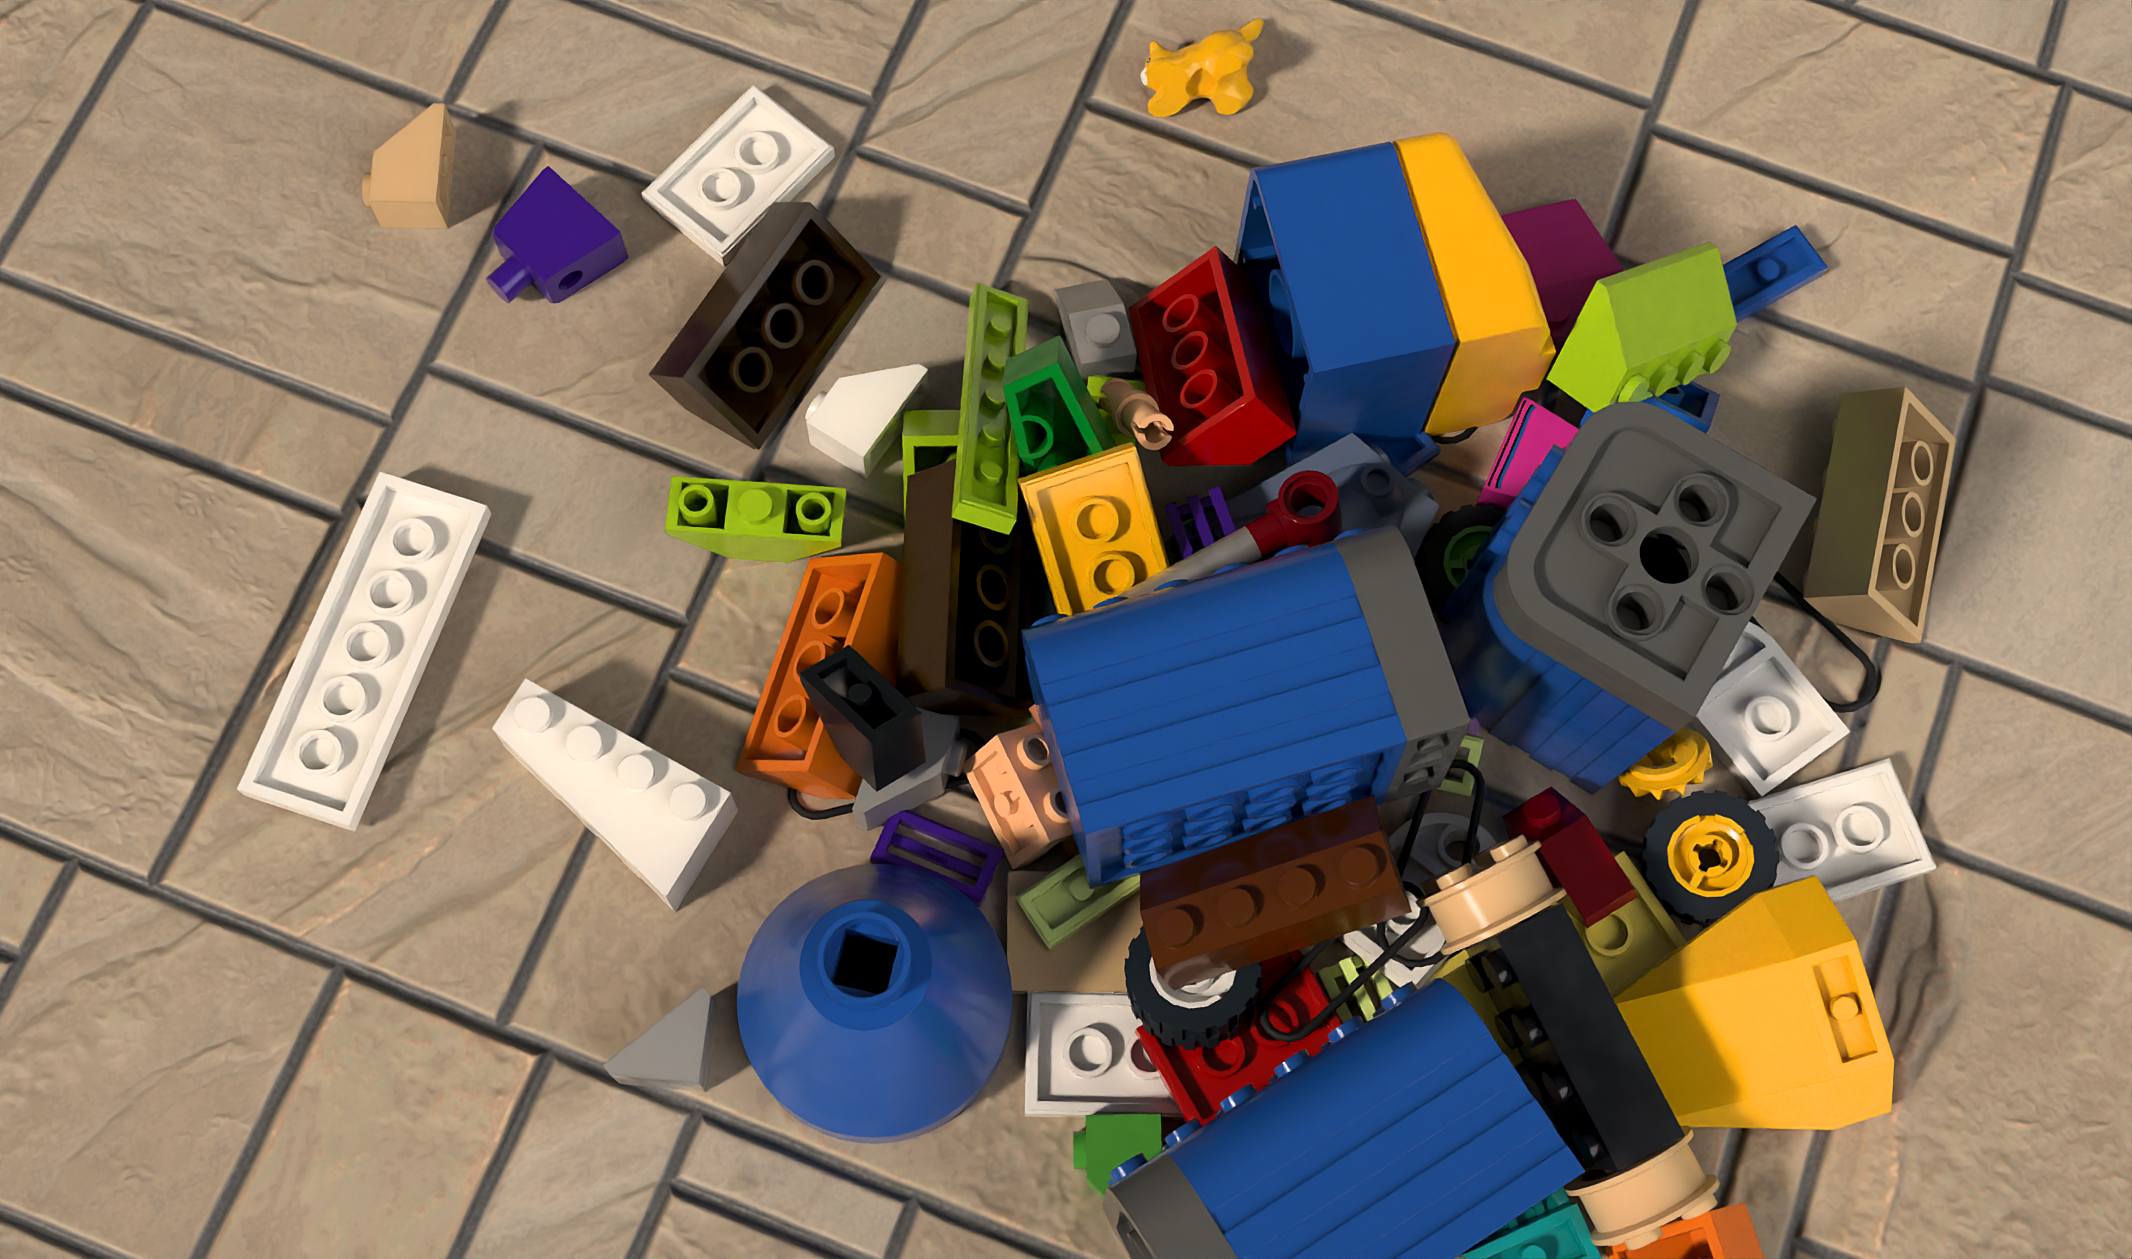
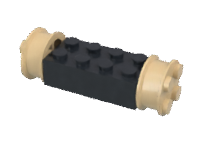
(1571, 1043)

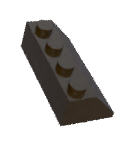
(766, 323)
(963, 605)

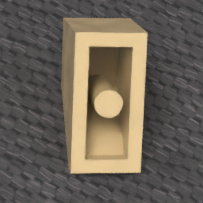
(414, 173)

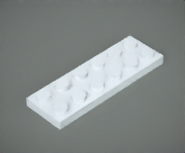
(365, 652)

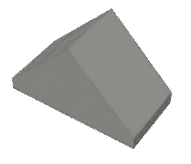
(673, 1050)

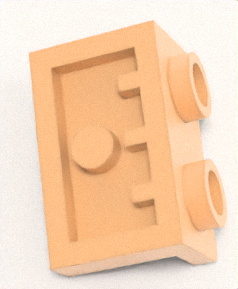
(1020, 793)

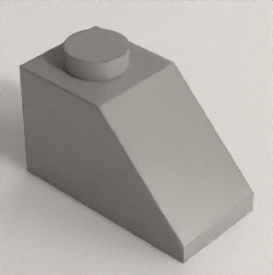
(1097, 330)
(944, 757)

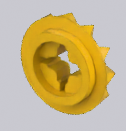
(1691, 759)

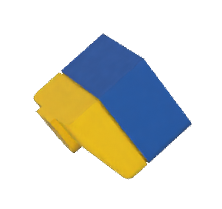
(1390, 293)

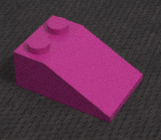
(1564, 259)

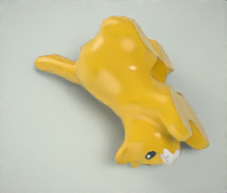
(1205, 69)

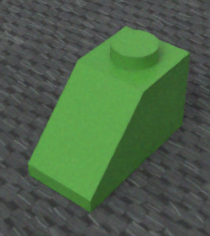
(1112, 1141)

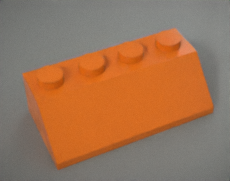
(837, 605)

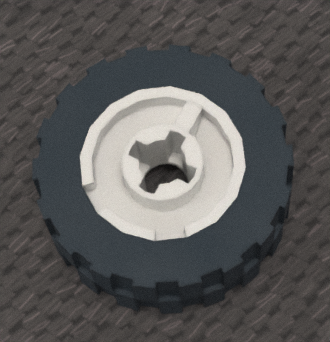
(1193, 1014)

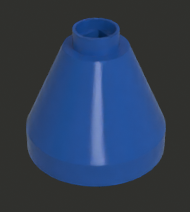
(868, 1060)

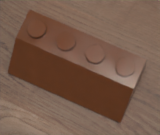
(1271, 894)

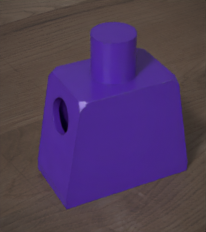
(553, 242)

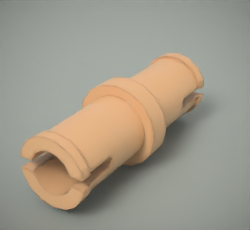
(1136, 414)

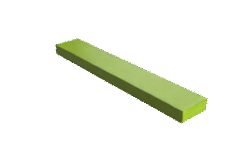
(986, 442)

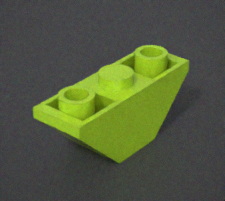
(756, 518)

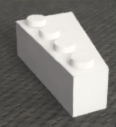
(627, 794)

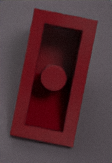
(1572, 856)

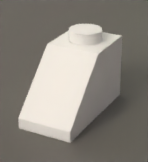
(865, 414)

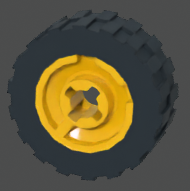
(1716, 824)

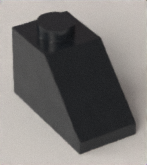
(866, 717)

